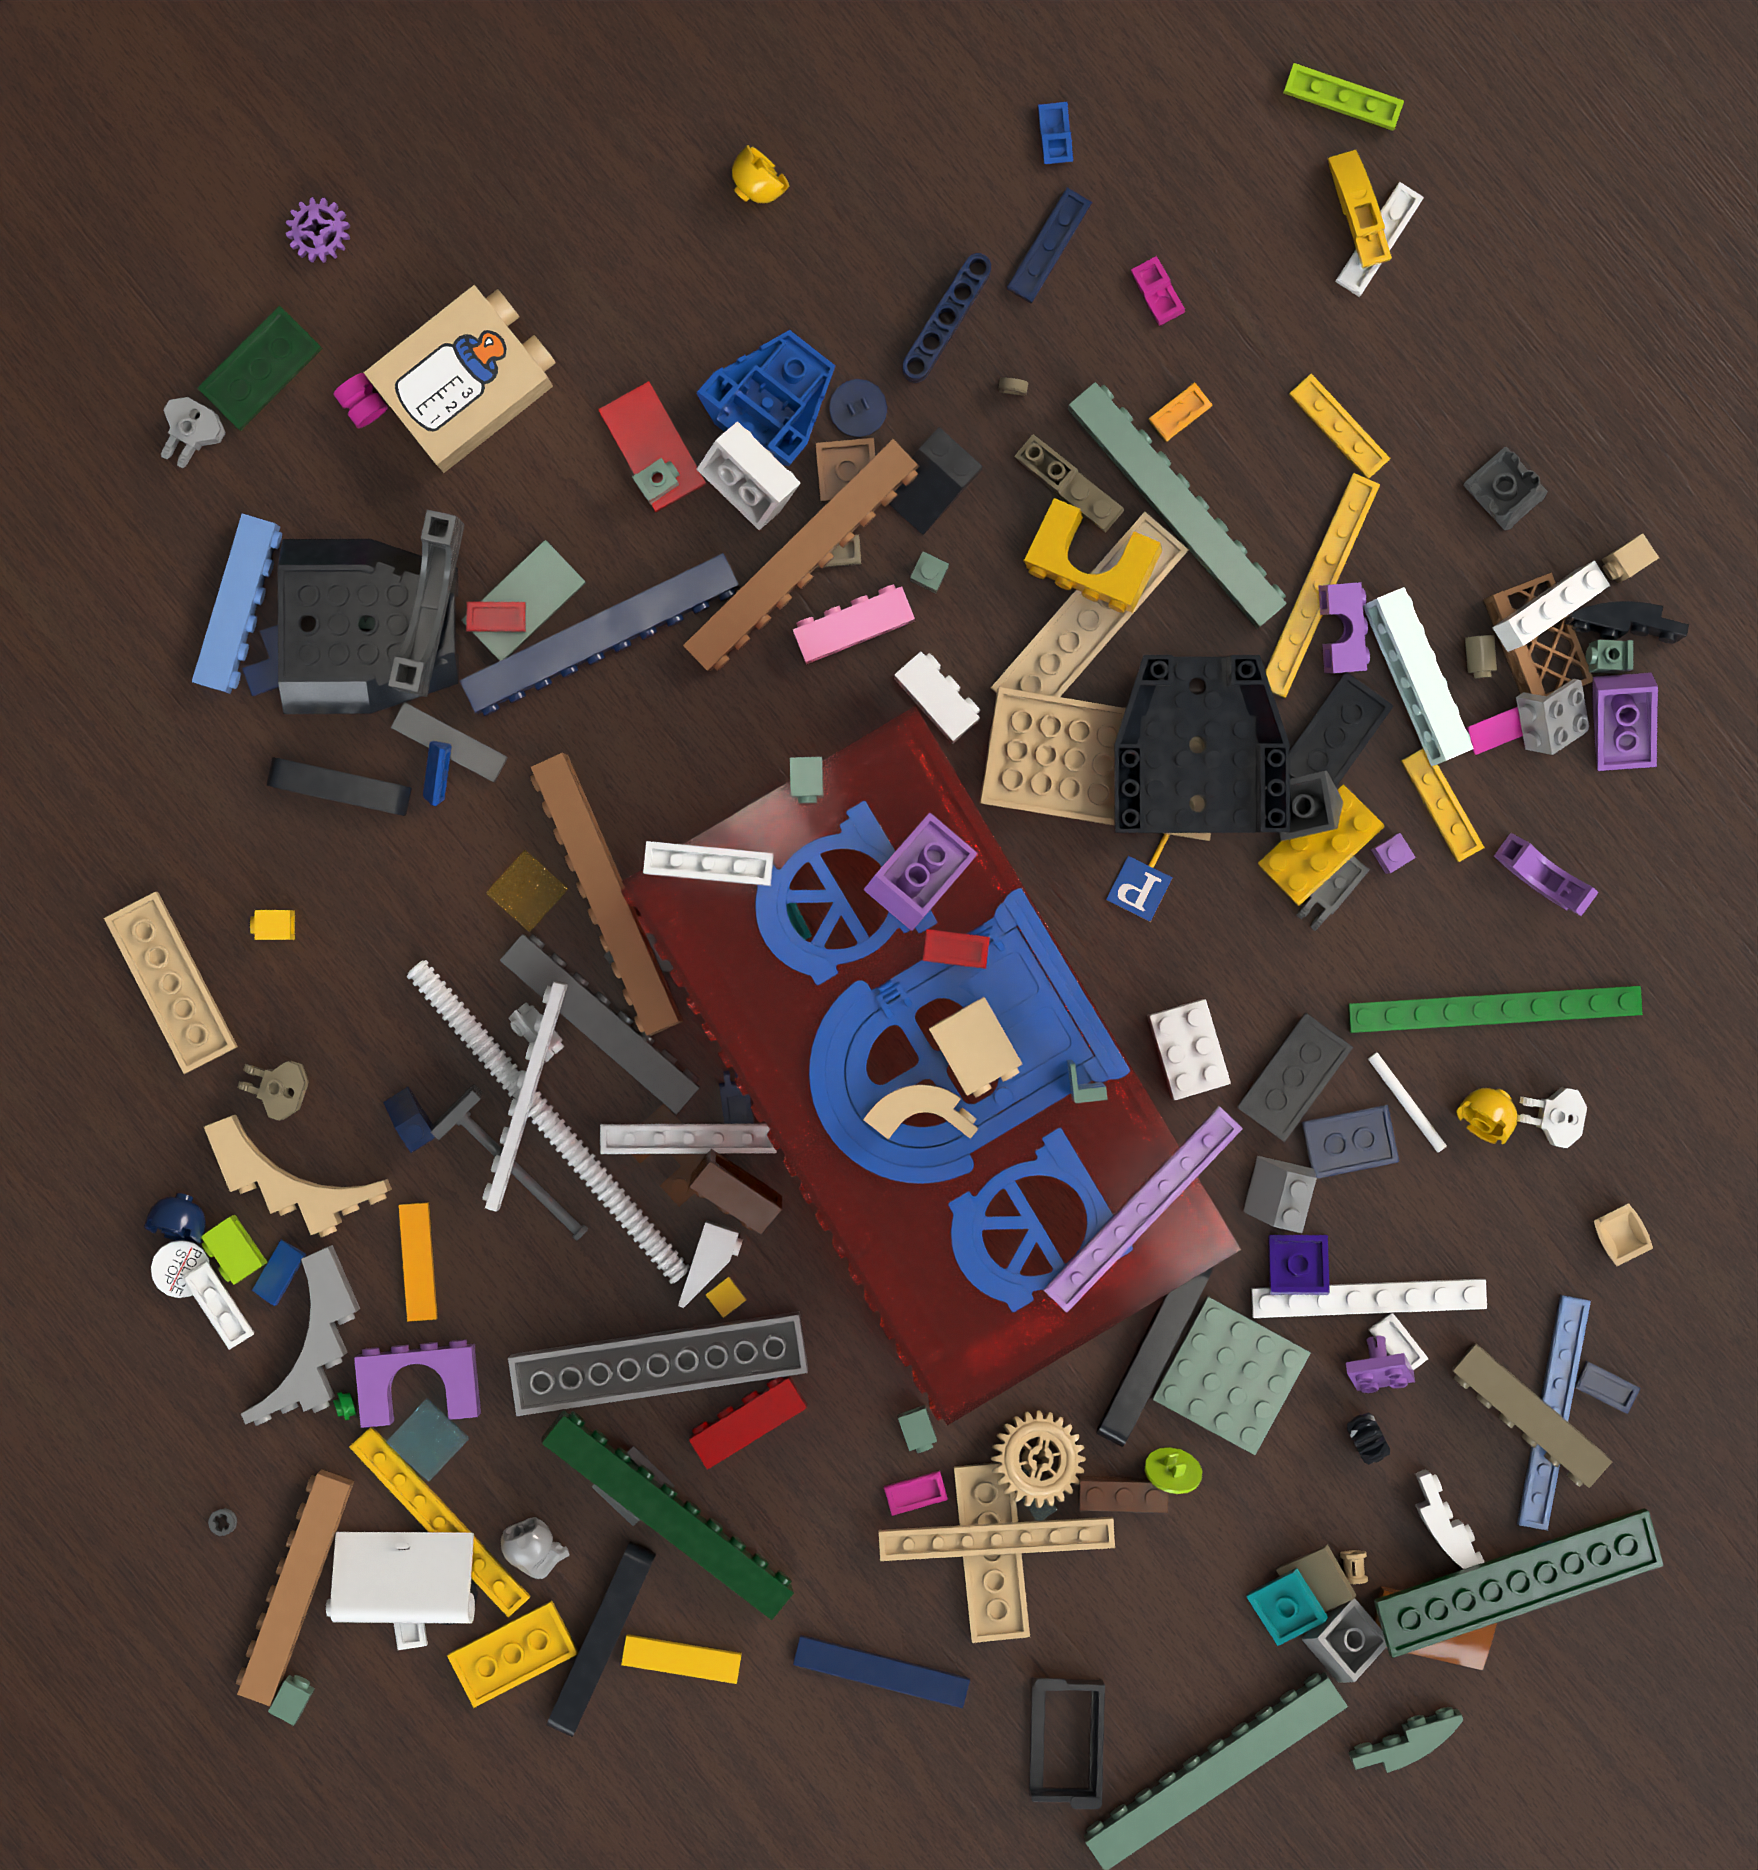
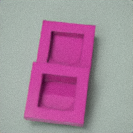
(1157, 291)

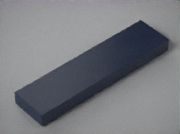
(1049, 245)

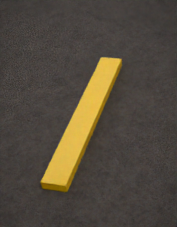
(1324, 571)
(437, 1517)

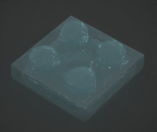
(427, 1440)

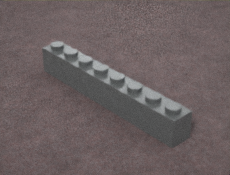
(602, 1025)

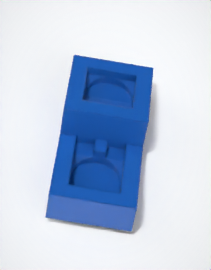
(1055, 133)

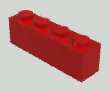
(748, 1421)

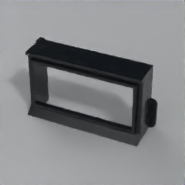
(1078, 1797)

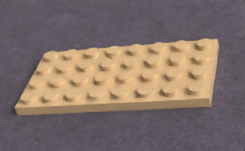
(1057, 757)

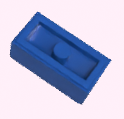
(437, 772)
(278, 1272)

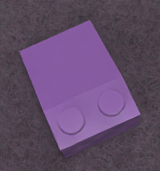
(1625, 721)
(920, 871)

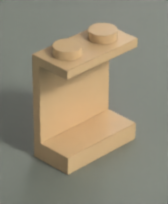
(976, 1047)

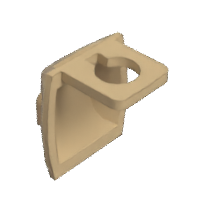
(1623, 1234)

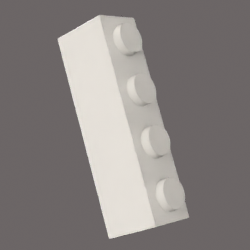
(1551, 606)

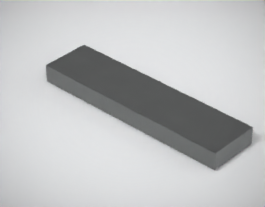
(464, 749)

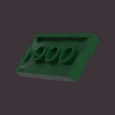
(260, 368)

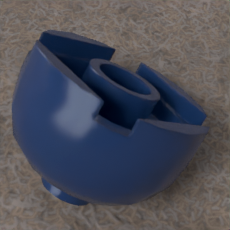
(177, 1218)

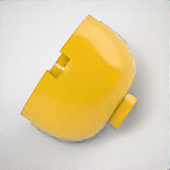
(757, 177)
(1490, 1114)

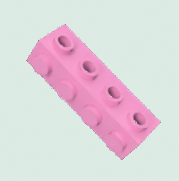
(854, 624)

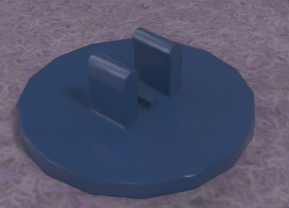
(858, 408)

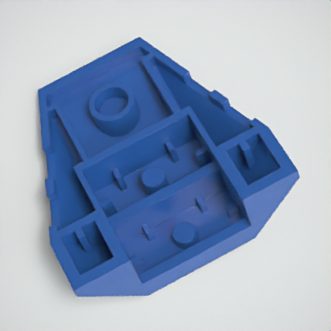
(771, 394)

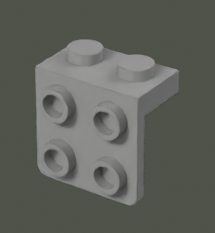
(1553, 719)

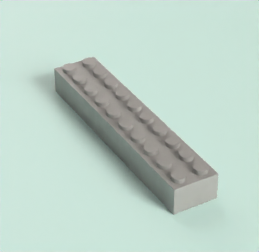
(658, 1363)

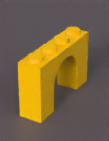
(1118, 586)

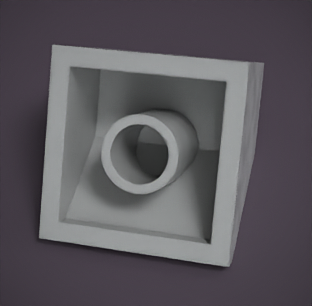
(1280, 1193)
(1346, 1641)

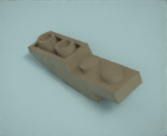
(1068, 483)

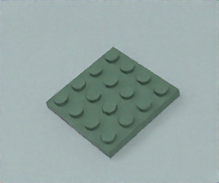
(1231, 1375)

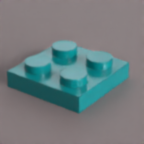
(1287, 1606)

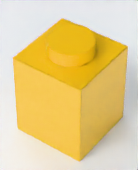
(273, 924)

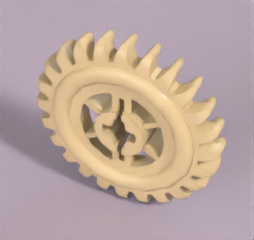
(1031, 1486)

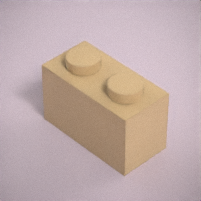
(1629, 559)

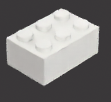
(748, 475)
(937, 696)
(1188, 1049)

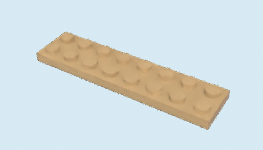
(1084, 626)

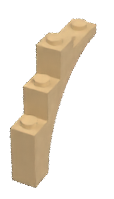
(319, 1204)

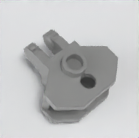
(192, 432)

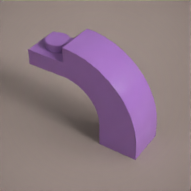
(1544, 876)

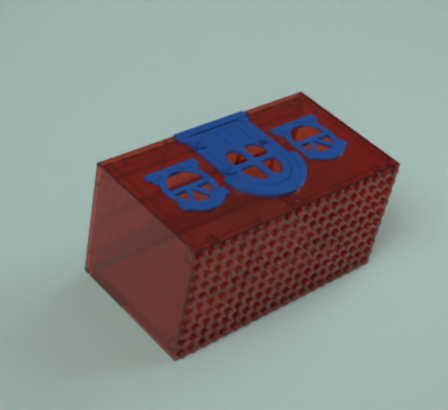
(800, 1039)

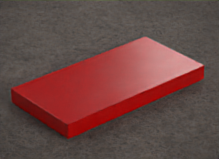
(647, 435)

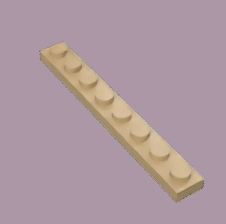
(996, 1538)

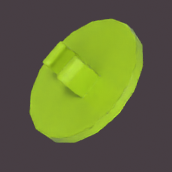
(1173, 1470)

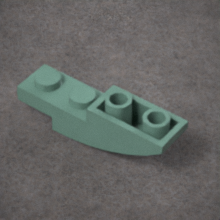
(1419, 1739)

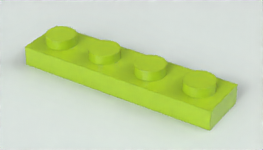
(1343, 96)

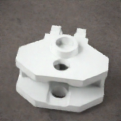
(1554, 1116)

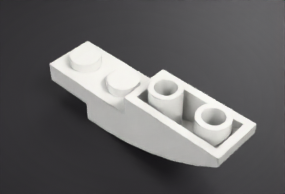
(1451, 1536)

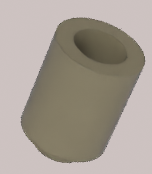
(1481, 655)

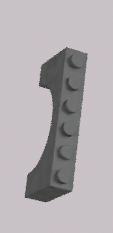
(440, 550)

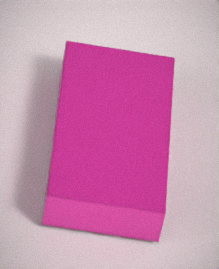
(915, 1493)

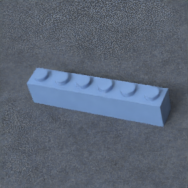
(237, 603)

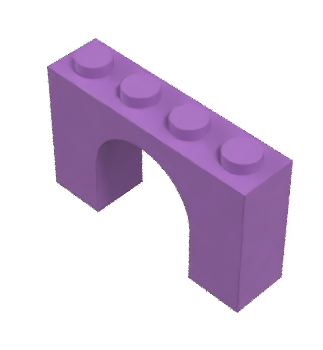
(453, 1363)

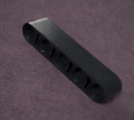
(339, 786)

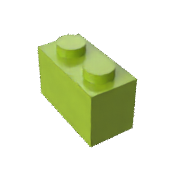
(233, 1250)

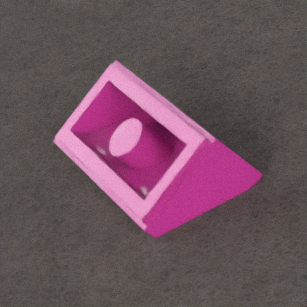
(1495, 731)

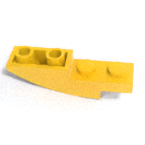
(1360, 208)

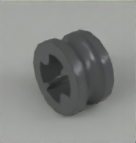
(231, 1519)

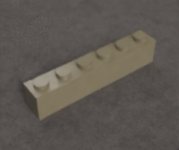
(1532, 1415)

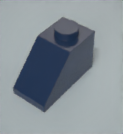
(409, 1119)

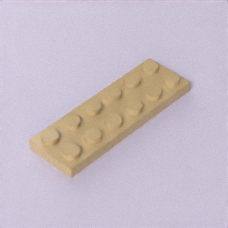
(170, 982)
(992, 1581)

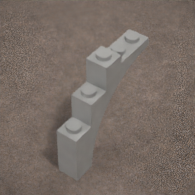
(307, 1382)

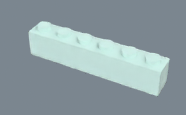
(1418, 676)

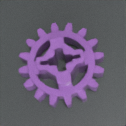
(305, 231)

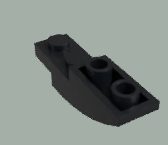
(1617, 617)

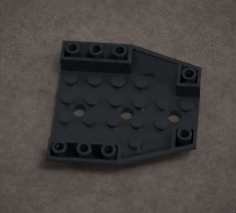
(337, 663)
(1243, 760)

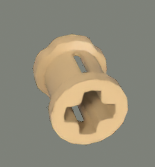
(1357, 1557)

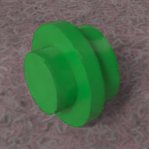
(344, 1405)

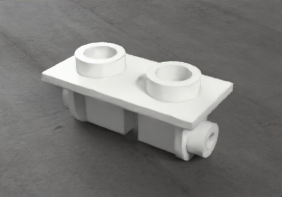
(524, 1024)

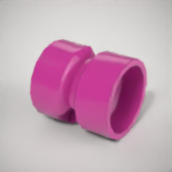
(362, 402)

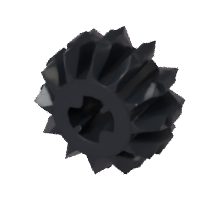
(1368, 1438)

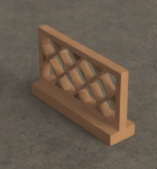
(1520, 658)

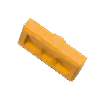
(1180, 412)

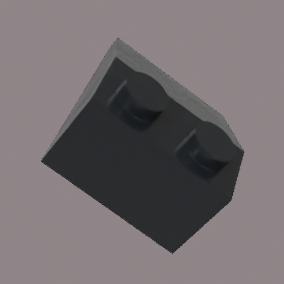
(942, 476)

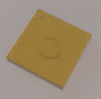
(527, 890)

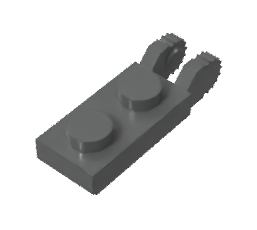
(1334, 891)

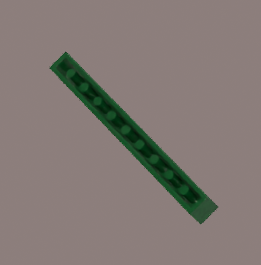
(668, 1514)

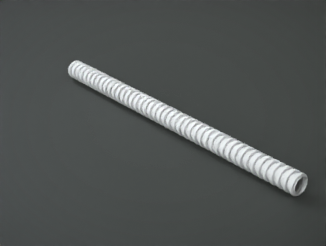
(549, 1122)

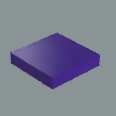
(1298, 1265)

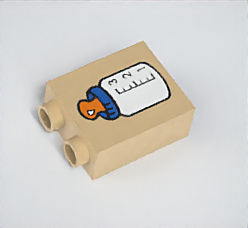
(462, 376)

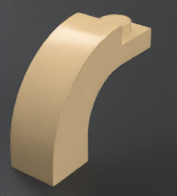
(915, 1099)

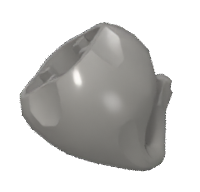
(531, 1548)

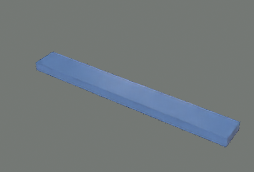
(1558, 1394)

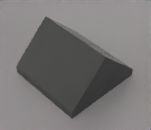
(1313, 805)

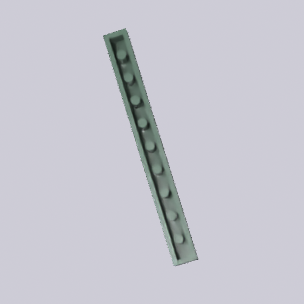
(1177, 505)
(1214, 1771)

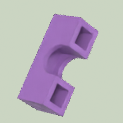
(1349, 651)

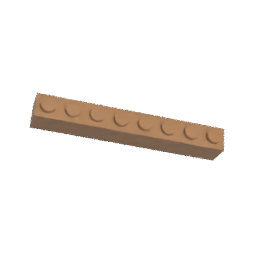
(295, 1587)

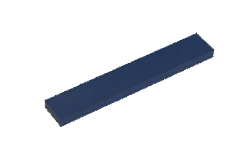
(881, 1671)

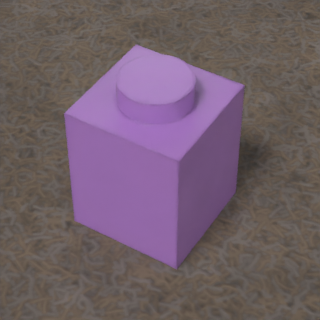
(1393, 853)

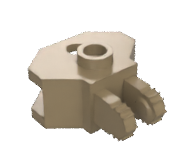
(275, 1088)

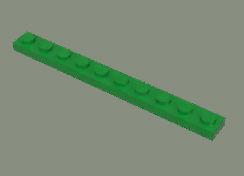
(1495, 1009)

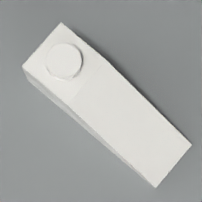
(711, 1256)

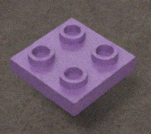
(1380, 1369)

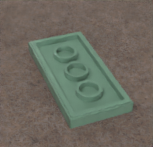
(544, 584)

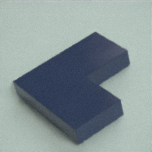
(264, 674)

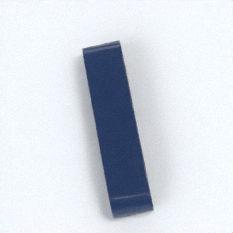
(950, 304)

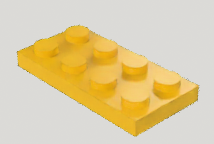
(1308, 861)
(512, 1654)

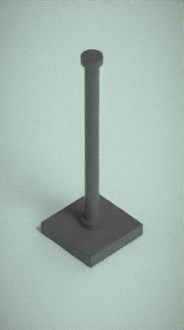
(460, 1115)

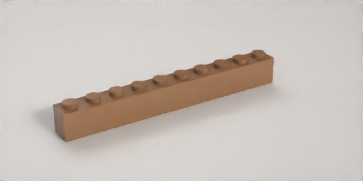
(801, 555)
(602, 886)

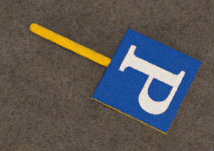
(1140, 886)

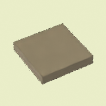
(1323, 1577)

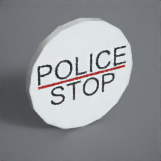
(174, 1261)

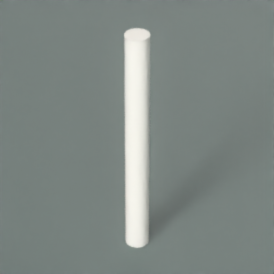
(1407, 1102)

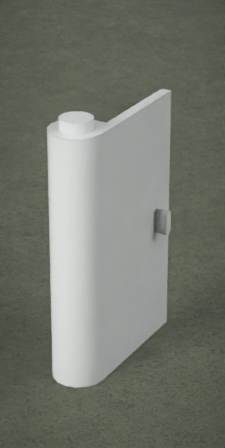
(402, 1586)

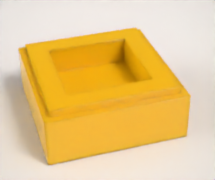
(726, 1297)

